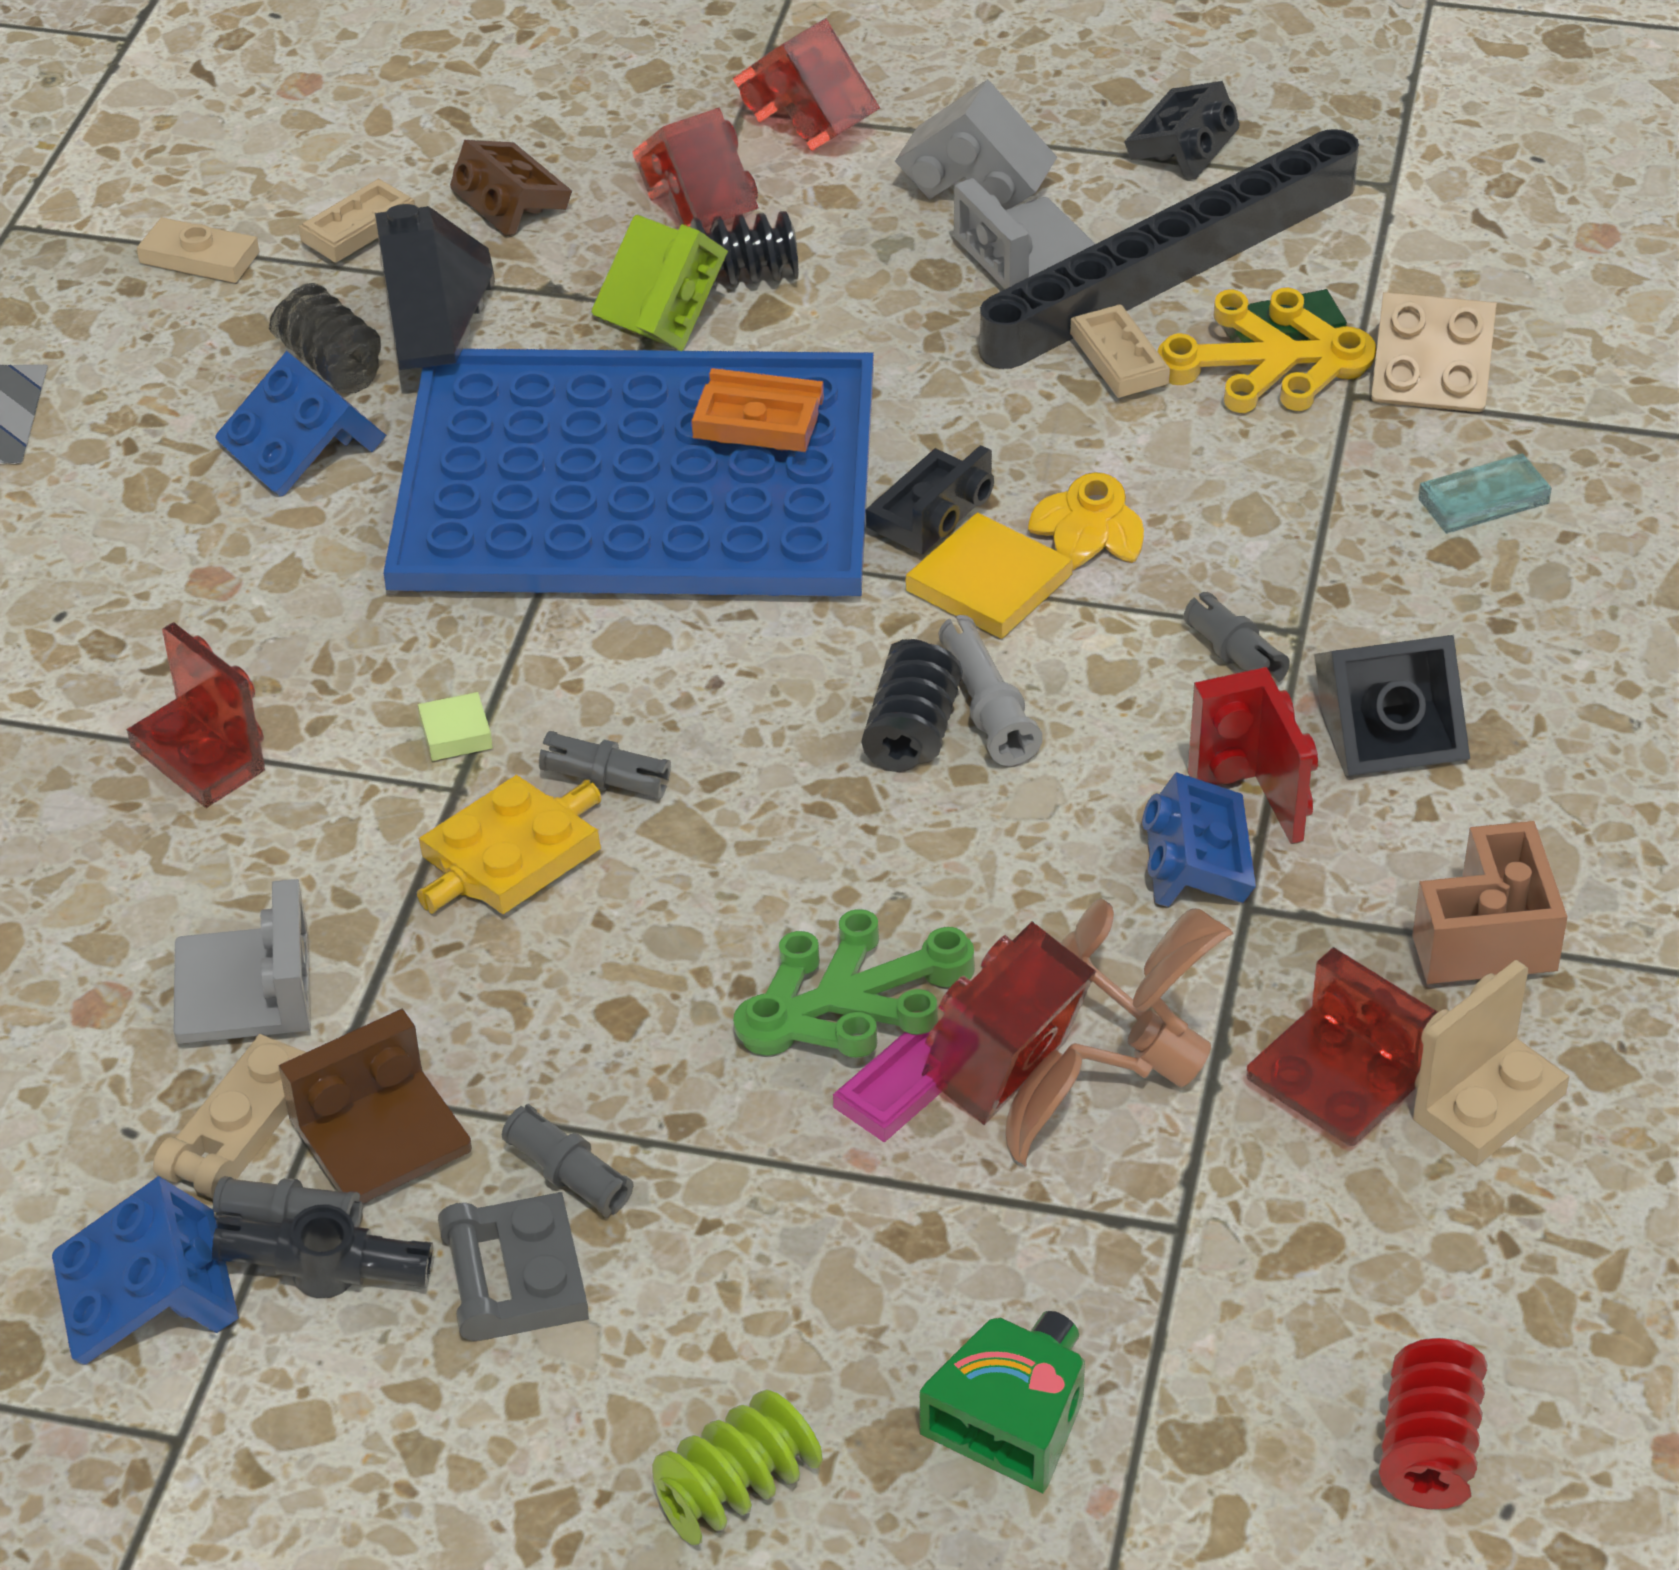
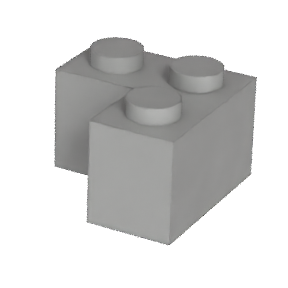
(979, 140)

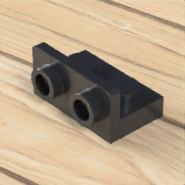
(1186, 124)

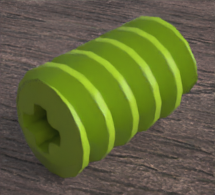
(731, 1459)

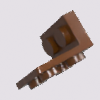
(371, 1109)

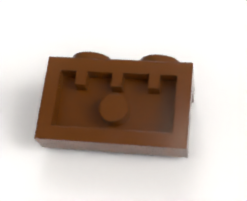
(504, 182)

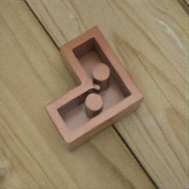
(1495, 912)

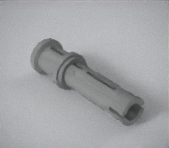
(994, 704)

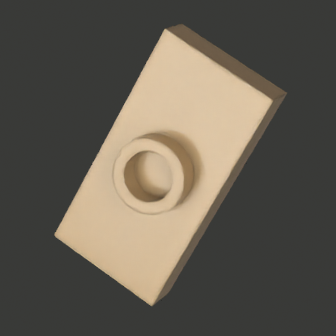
(351, 221)
(198, 250)
(1119, 351)

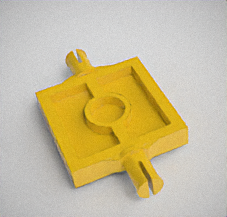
(509, 844)

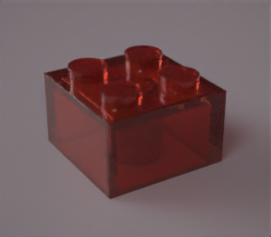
(1005, 1020)

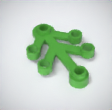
(779, 1017)

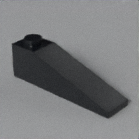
(431, 283)

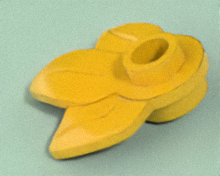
(1088, 525)

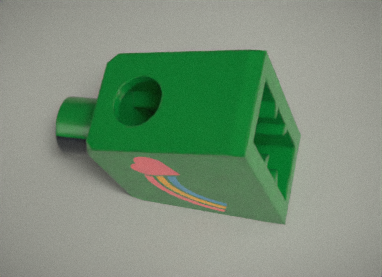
(1009, 1397)

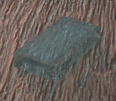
(1484, 493)

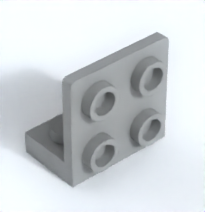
(1014, 240)
(246, 978)

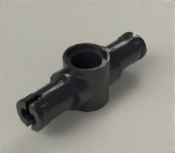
(296, 1245)

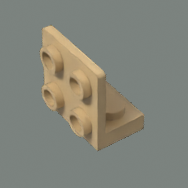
(1433, 352)
(1476, 1075)

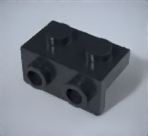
(932, 498)

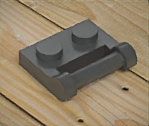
(537, 1262)

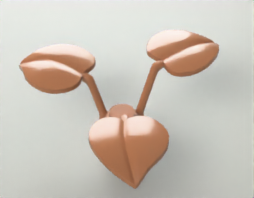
(1159, 1039)

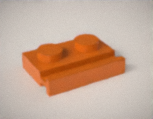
(758, 410)

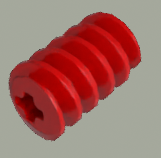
(1433, 1423)

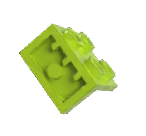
(659, 281)

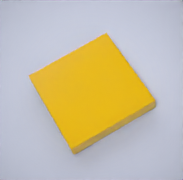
(989, 574)

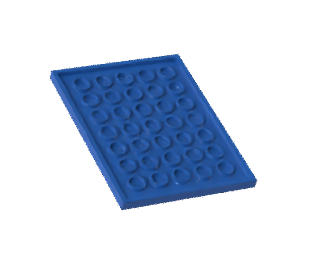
(592, 483)

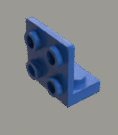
(290, 423)
(137, 1264)

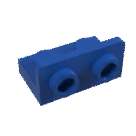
(1198, 840)

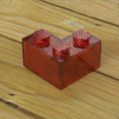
(813, 83)
(698, 169)

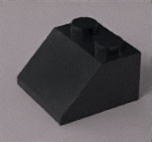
(1393, 705)

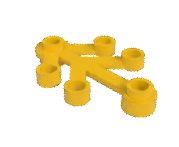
(1336, 351)

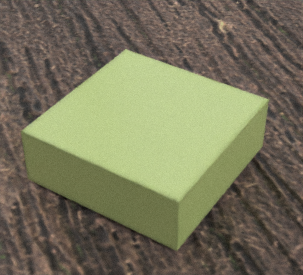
(455, 726)

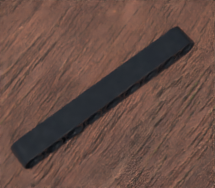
(1168, 247)

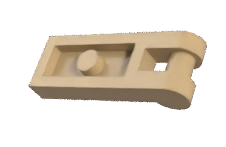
(231, 1121)

